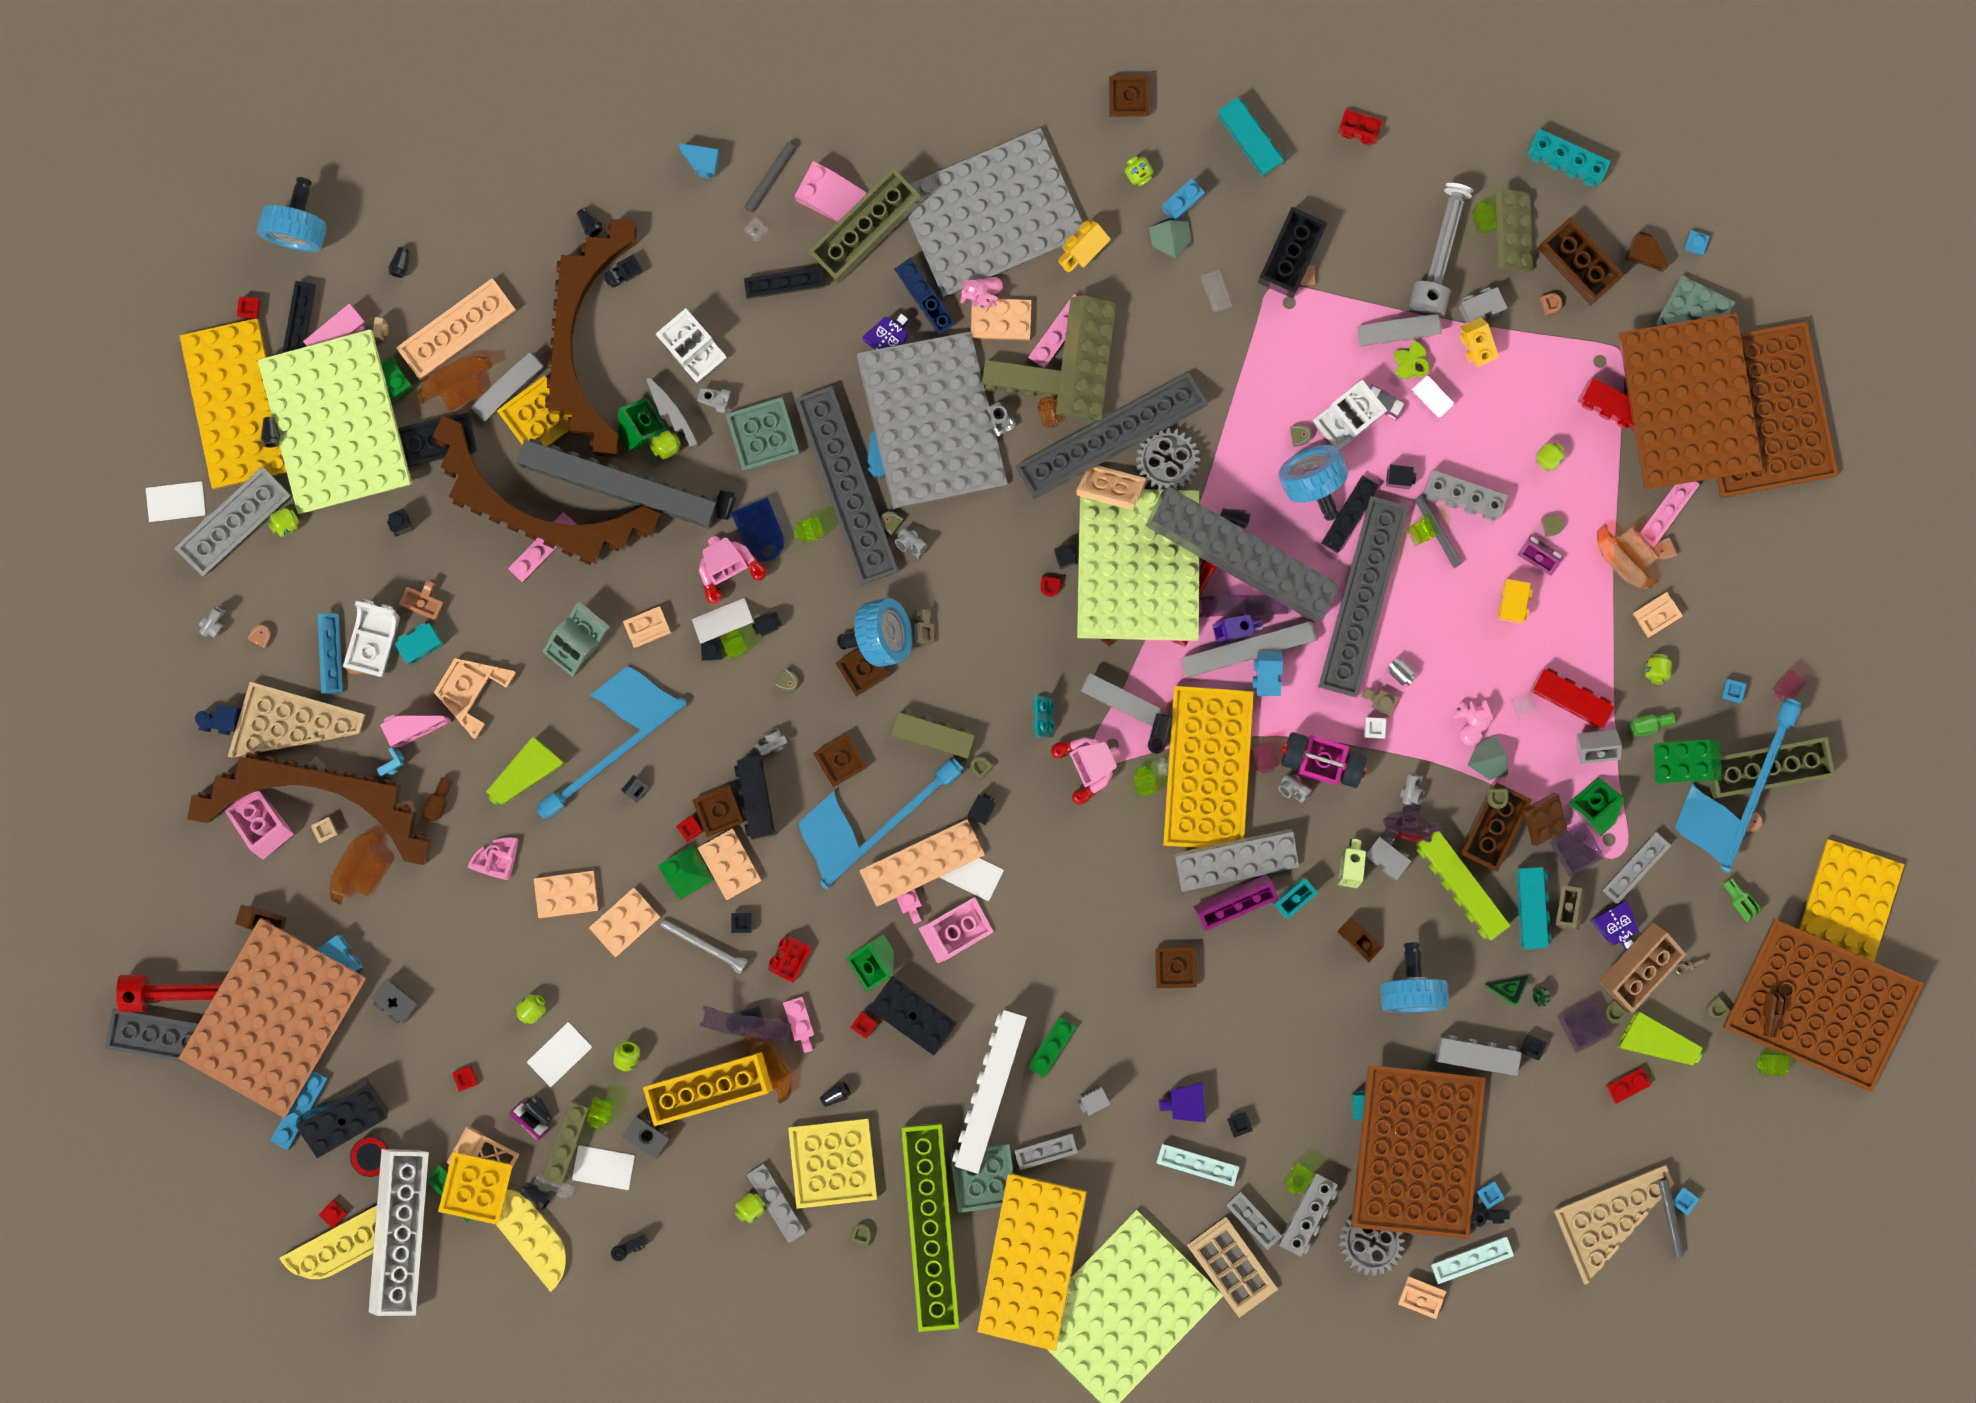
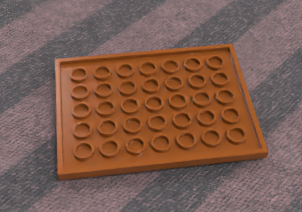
(1690, 401)
(1786, 412)
(1838, 1005)
(1418, 1152)

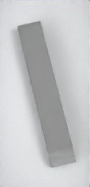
(1248, 649)

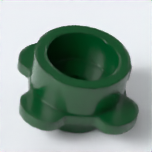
(1541, 996)

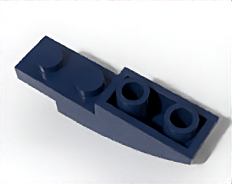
(924, 296)

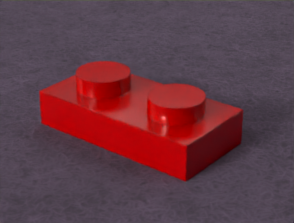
(1628, 1085)

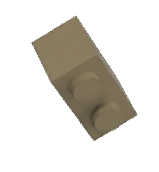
(1570, 908)

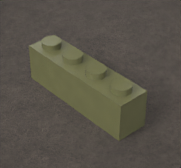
(1021, 378)
(933, 735)
(566, 1143)

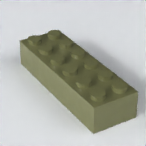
(866, 225)
(1085, 358)
(1792, 765)

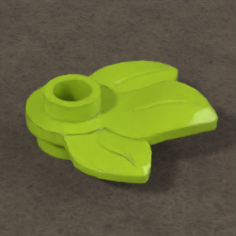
(1409, 359)

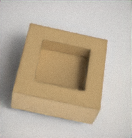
(380, 329)
(324, 830)

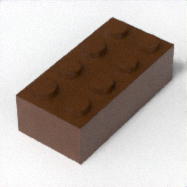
(1580, 261)
(1494, 830)

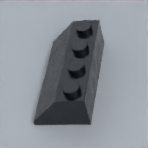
(756, 797)

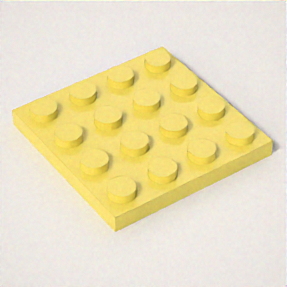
(832, 1163)

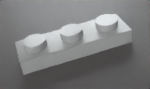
(1046, 1151)
(1253, 1220)

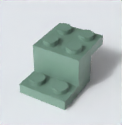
(576, 639)

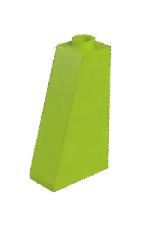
(526, 770)
(1656, 1040)

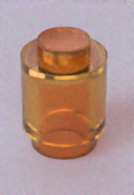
(1047, 411)

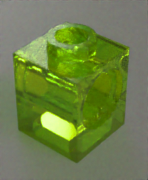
(1484, 217)
(809, 530)
(1421, 532)
(734, 644)
(1144, 782)
(1773, 1064)
(600, 1112)
(1295, 1170)

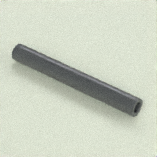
(770, 176)
(1440, 534)
(1671, 1217)

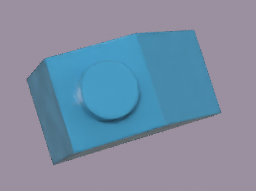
(701, 159)
(874, 458)

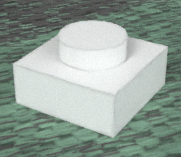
(1375, 728)

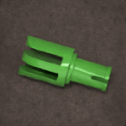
(1650, 724)
(1742, 901)

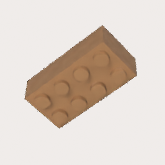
(1642, 967)

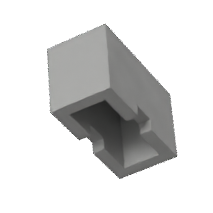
(1488, 303)
(1383, 853)

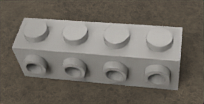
(1464, 495)
(1478, 1056)
(1308, 1214)

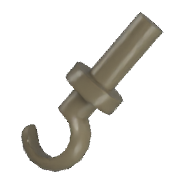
(1691, 965)

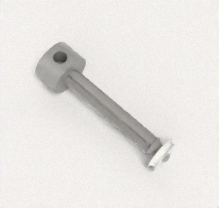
(1433, 286)

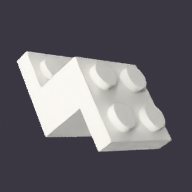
(691, 346)
(1349, 415)

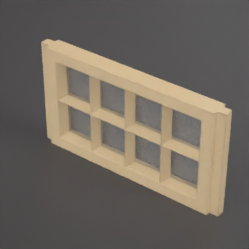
(1232, 1267)

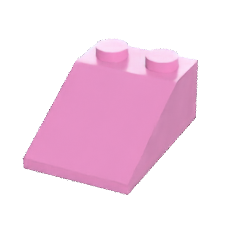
(828, 192)
(405, 729)
(259, 824)
(956, 930)

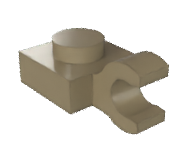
(923, 629)
(1382, 701)

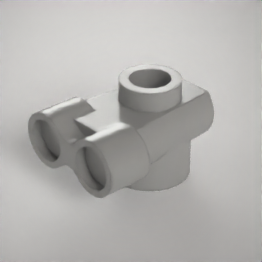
(718, 400)
(1003, 422)
(910, 541)
(210, 624)
(773, 742)
(1293, 785)
(1411, 793)

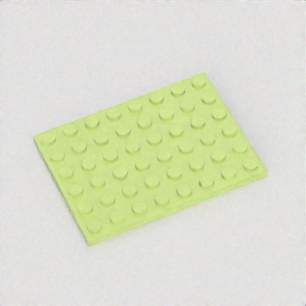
(335, 422)
(1134, 577)
(1129, 1309)

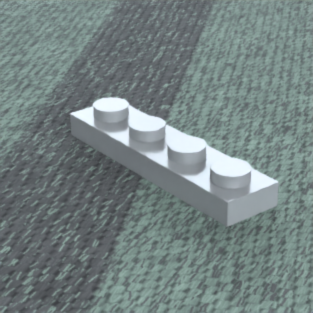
(1636, 868)
(776, 1203)

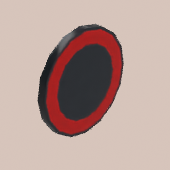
(366, 1156)

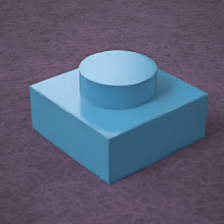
(1696, 243)
(1733, 691)
(1490, 1194)
(1684, 1200)

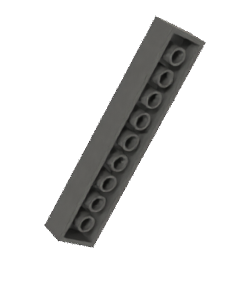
(616, 484)
(1242, 555)

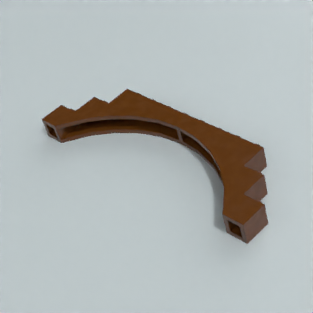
(574, 281)
(581, 540)
(374, 796)

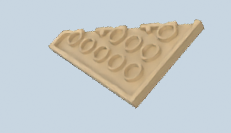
(284, 720)
(1603, 1220)

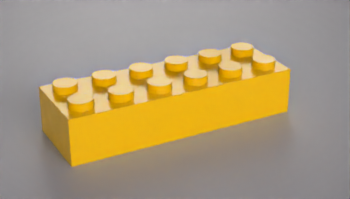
(707, 1089)

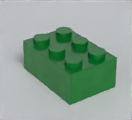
(1687, 761)

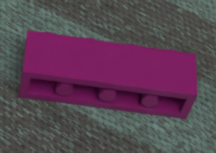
(1235, 902)

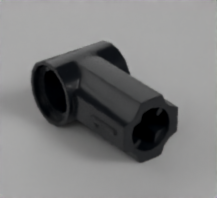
(1160, 731)

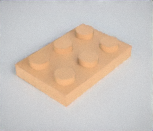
(1004, 322)
(1111, 487)
(729, 864)
(566, 894)
(624, 922)

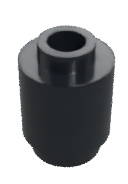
(766, 623)

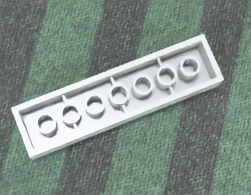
(990, 1092)
(398, 1232)

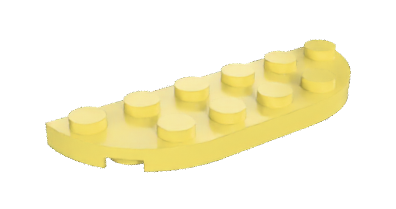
(533, 1238)
(334, 1249)

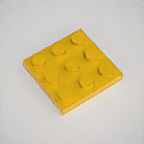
(530, 418)
(475, 1187)

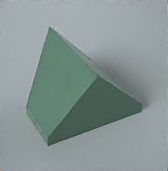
(1170, 237)
(1489, 759)

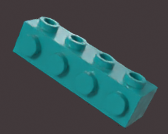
(1250, 137)
(1568, 158)
(1532, 908)

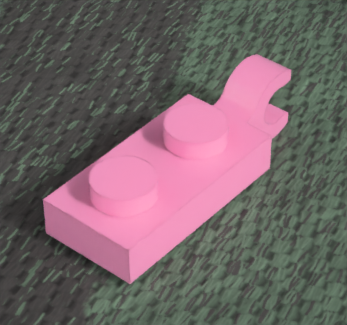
(909, 902)
(800, 1022)

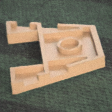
(462, 687)

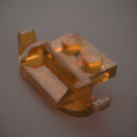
(455, 382)
(1628, 555)
(357, 868)
(775, 1064)

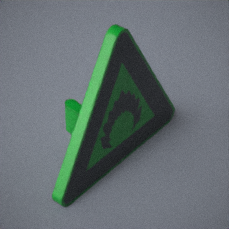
(1509, 989)

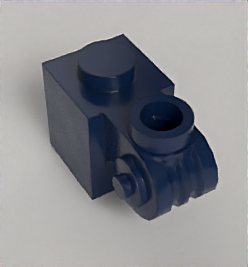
(224, 719)

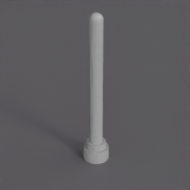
(737, 963)

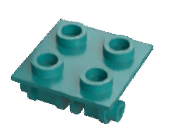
(1043, 711)

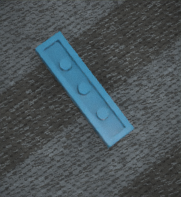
(330, 653)
(286, 1130)

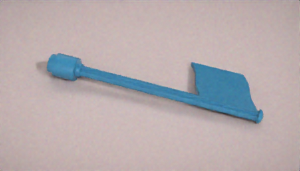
(634, 701)
(1712, 824)
(833, 838)

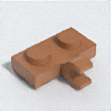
(422, 601)

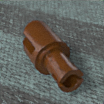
(437, 801)
(1773, 1012)

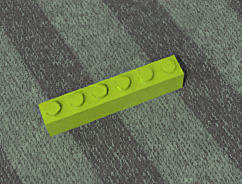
(1463, 885)

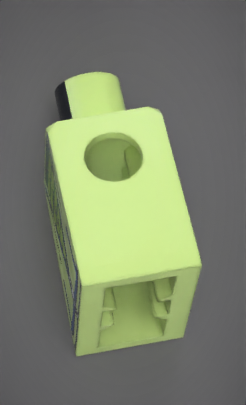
(1352, 873)

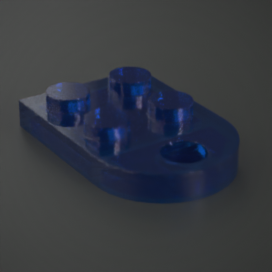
(759, 529)

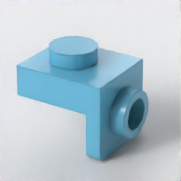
(391, 767)

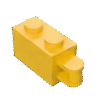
(1083, 245)

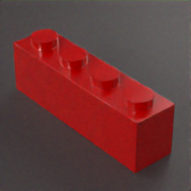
(1608, 402)
(1572, 698)

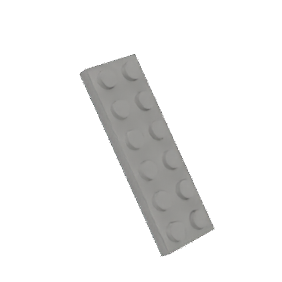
(232, 521)
(1236, 860)

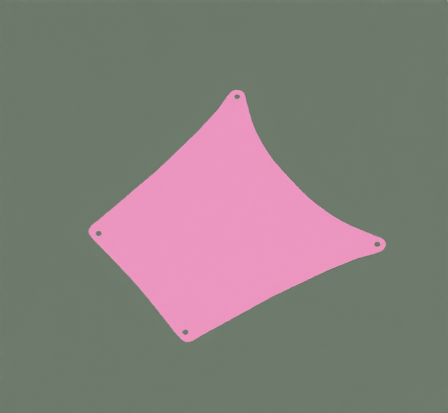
(1431, 612)

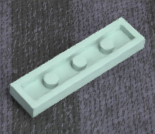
(1197, 1164)
(1472, 1260)

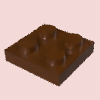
(1128, 96)
(860, 673)
(840, 760)
(718, 811)
(1545, 819)
(1176, 967)

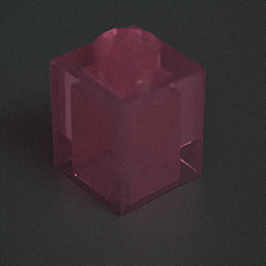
(1788, 685)
(1264, 757)

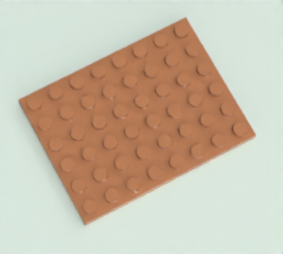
(272, 1018)

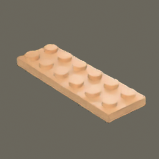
(456, 329)
(921, 863)

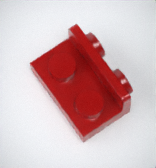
(1360, 127)
(789, 958)

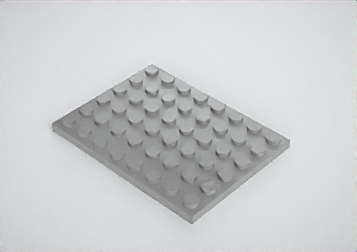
(993, 212)
(931, 420)

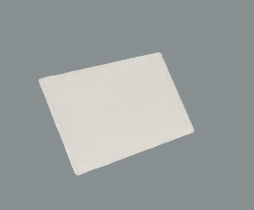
(175, 501)
(722, 620)
(976, 877)
(559, 1054)
(603, 1167)

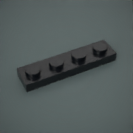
(784, 282)
(299, 316)
(1349, 514)

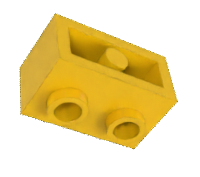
(1478, 342)
(1514, 601)

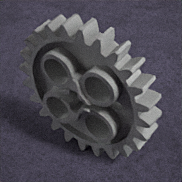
(1178, 445)
(1364, 1259)

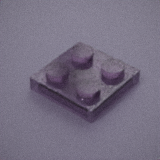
(1577, 849)
(1584, 1025)

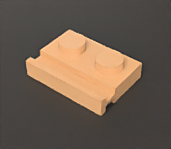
(1657, 614)
(647, 627)
(1421, 1297)

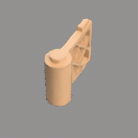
(472, 1141)

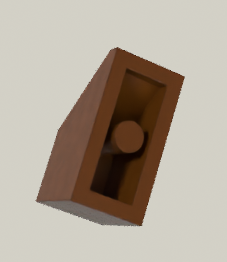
(1647, 252)
(249, 917)
(1359, 939)

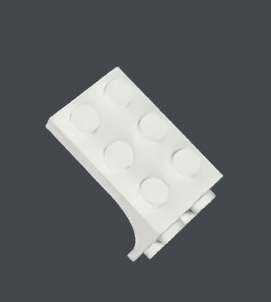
(372, 638)

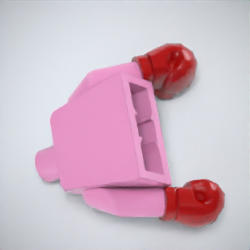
(723, 560)
(1093, 762)

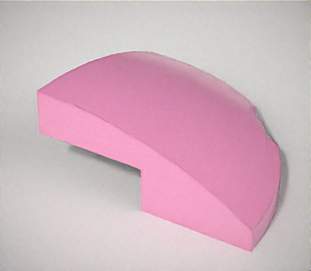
(496, 859)

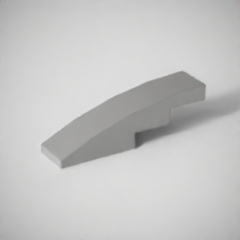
(1399, 330)
(507, 386)
(669, 409)
(1120, 699)

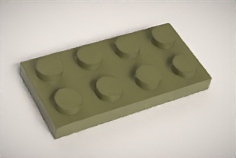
(1514, 230)

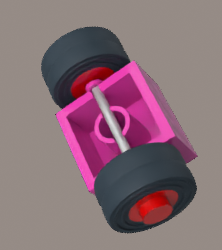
(1323, 760)

